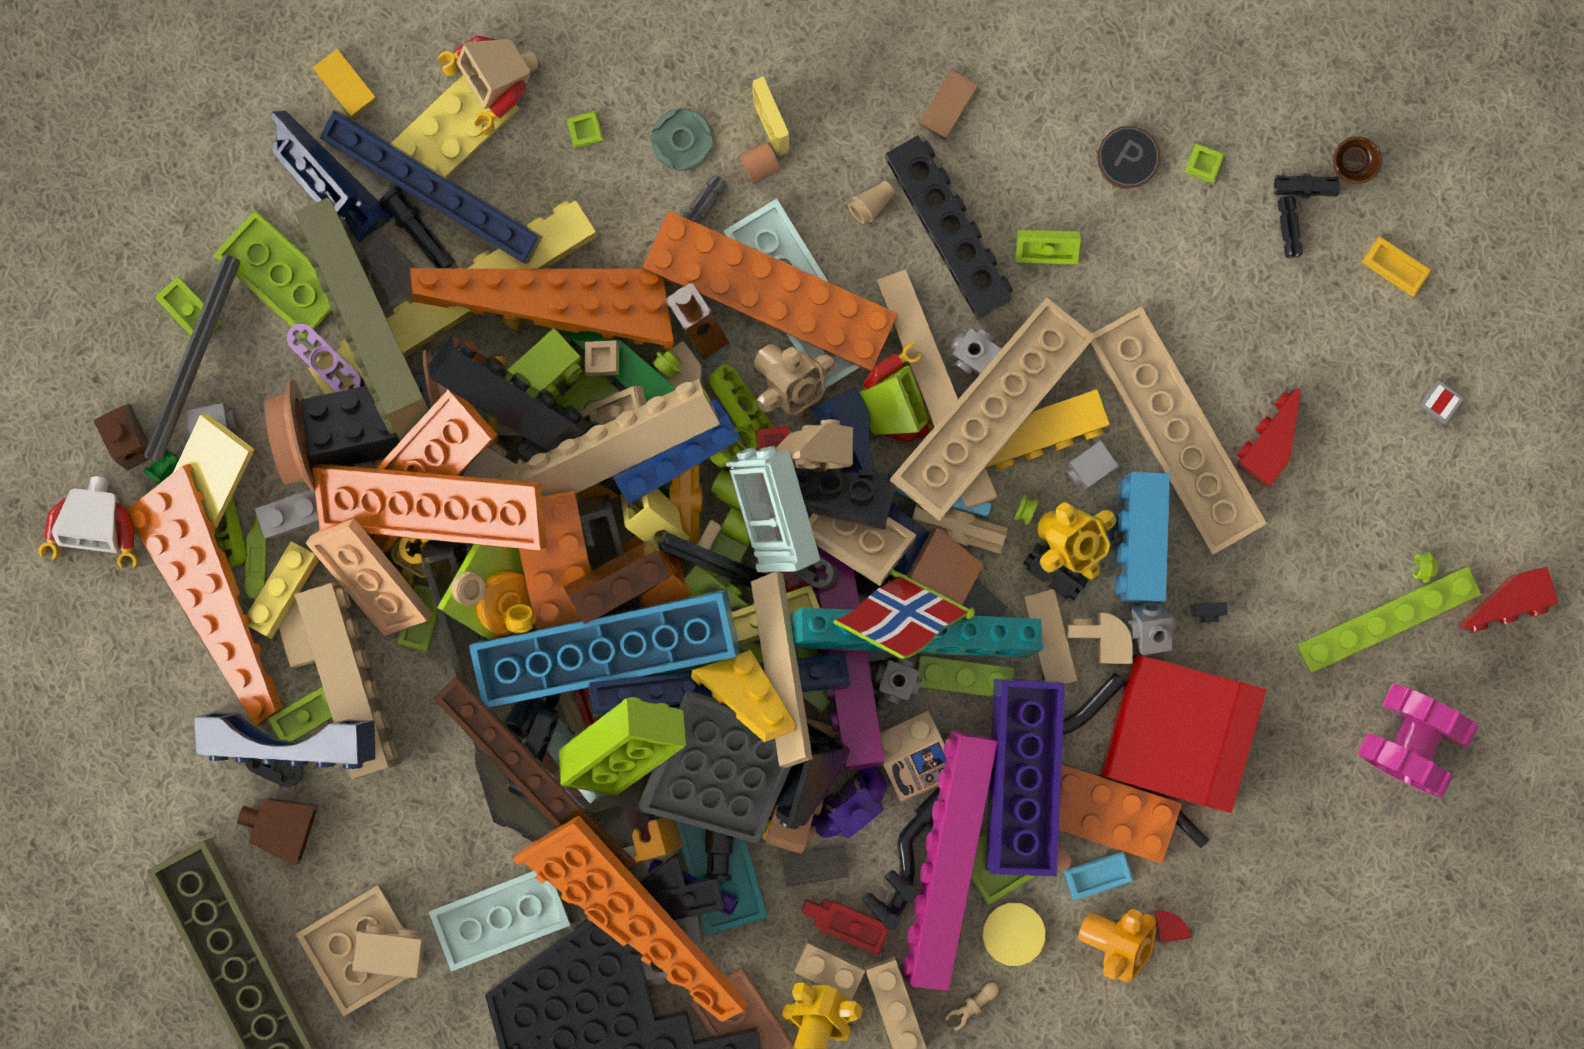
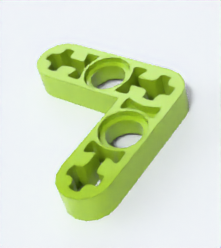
(723, 382)

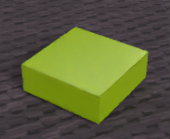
(585, 129)
(1204, 163)

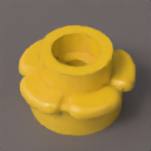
(519, 619)

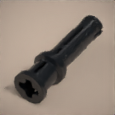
(408, 218)

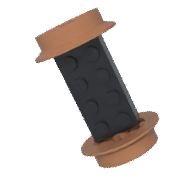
(332, 427)

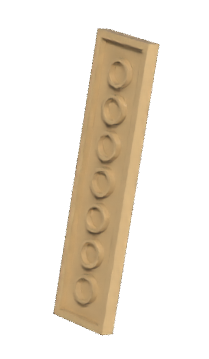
(992, 409)
(1176, 431)

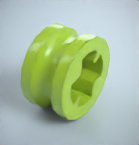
(1026, 509)

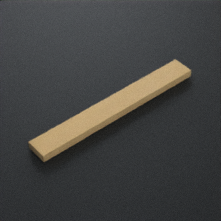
(929, 369)

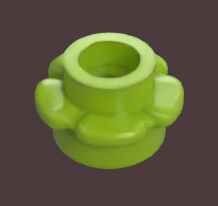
(668, 364)
(1428, 567)

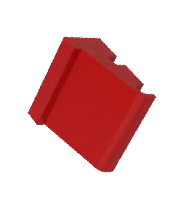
(1183, 733)

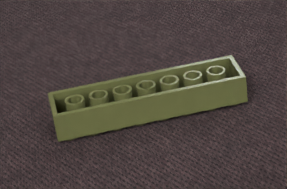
(360, 317)
(230, 951)

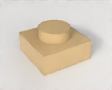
(602, 358)

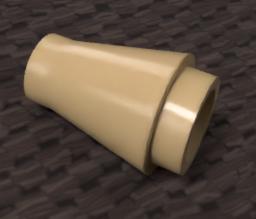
(871, 202)

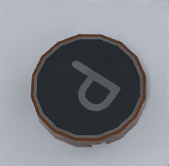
(1128, 157)

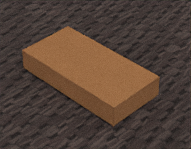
(948, 104)

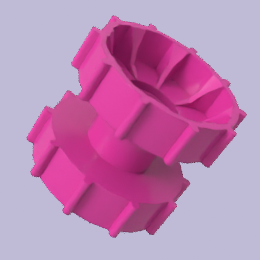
(1417, 740)

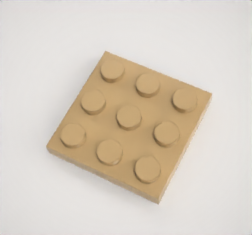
(332, 948)

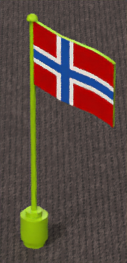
(894, 617)

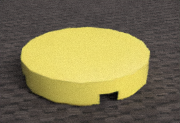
(1013, 934)

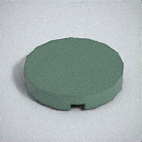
(690, 143)

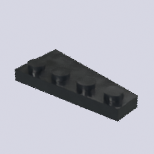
(848, 496)

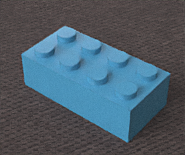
(1143, 537)

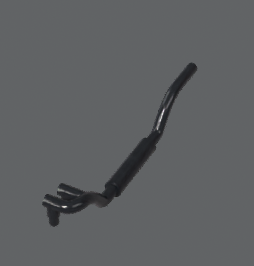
(904, 880)

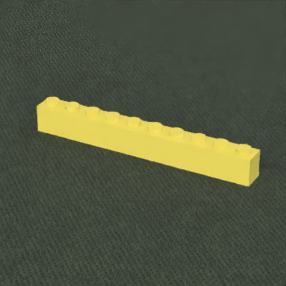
(421, 323)

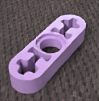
(314, 338)

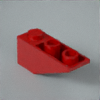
(1272, 450)
(1516, 595)

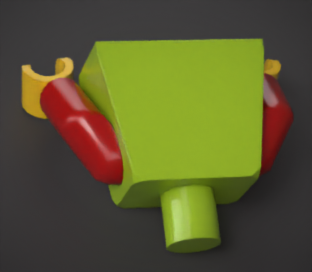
(895, 399)

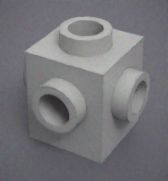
(974, 363)
(1152, 628)
(885, 680)

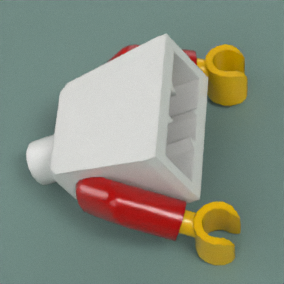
(91, 522)

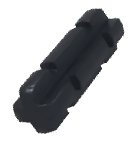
(1290, 227)

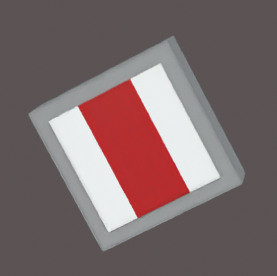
(1441, 402)

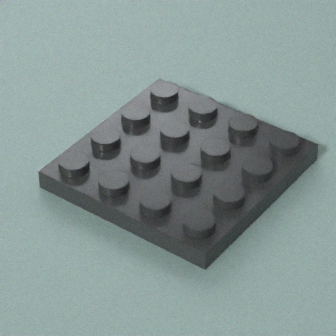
(721, 777)

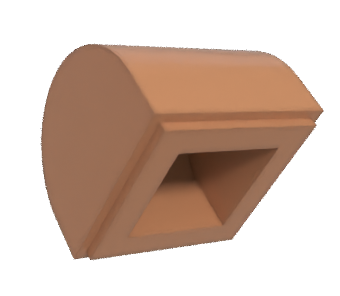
(759, 162)

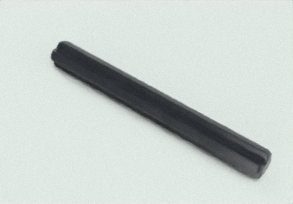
(708, 559)

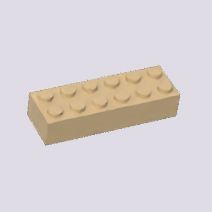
(344, 668)

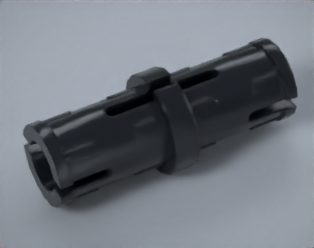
(1306, 185)

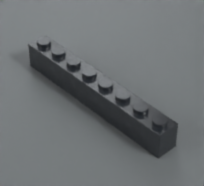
(508, 397)

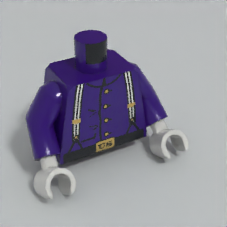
(852, 805)

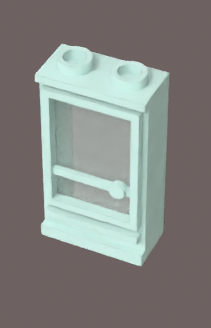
(773, 509)

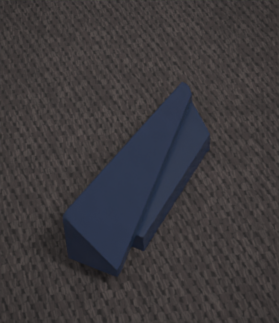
(325, 177)

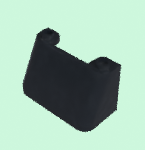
(810, 779)

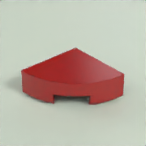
(1170, 927)

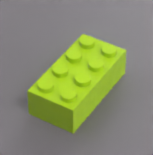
(622, 747)

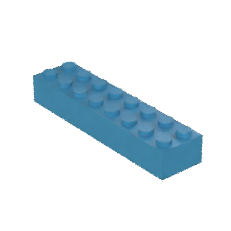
(607, 648)

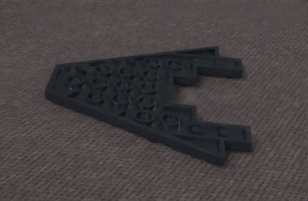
(595, 990)

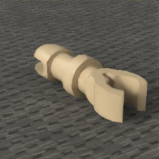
(973, 1005)

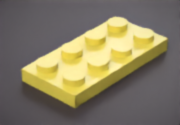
(447, 130)

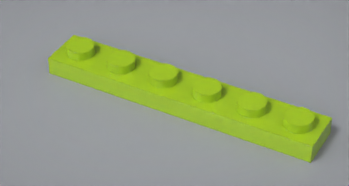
(1388, 619)

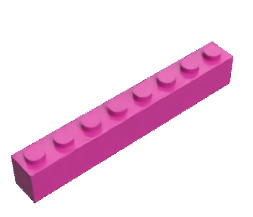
(949, 860)

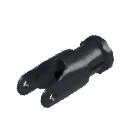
(718, 848)

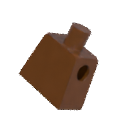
(691, 313)
(123, 436)
(280, 827)

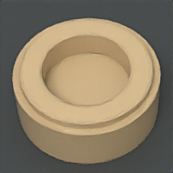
(468, 588)

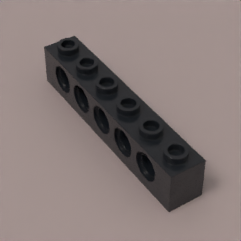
(919, 153)

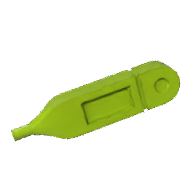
(255, 561)

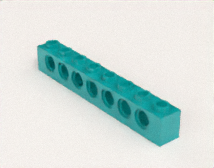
(974, 637)

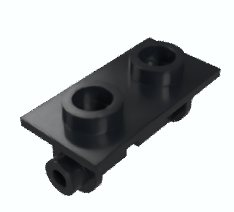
(1065, 579)

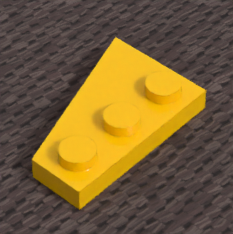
(747, 692)

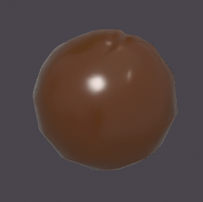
(1358, 150)

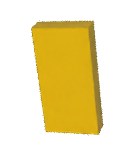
(344, 83)
(1396, 266)

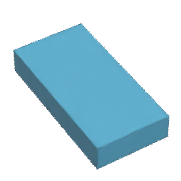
(1098, 875)

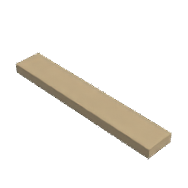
(781, 664)

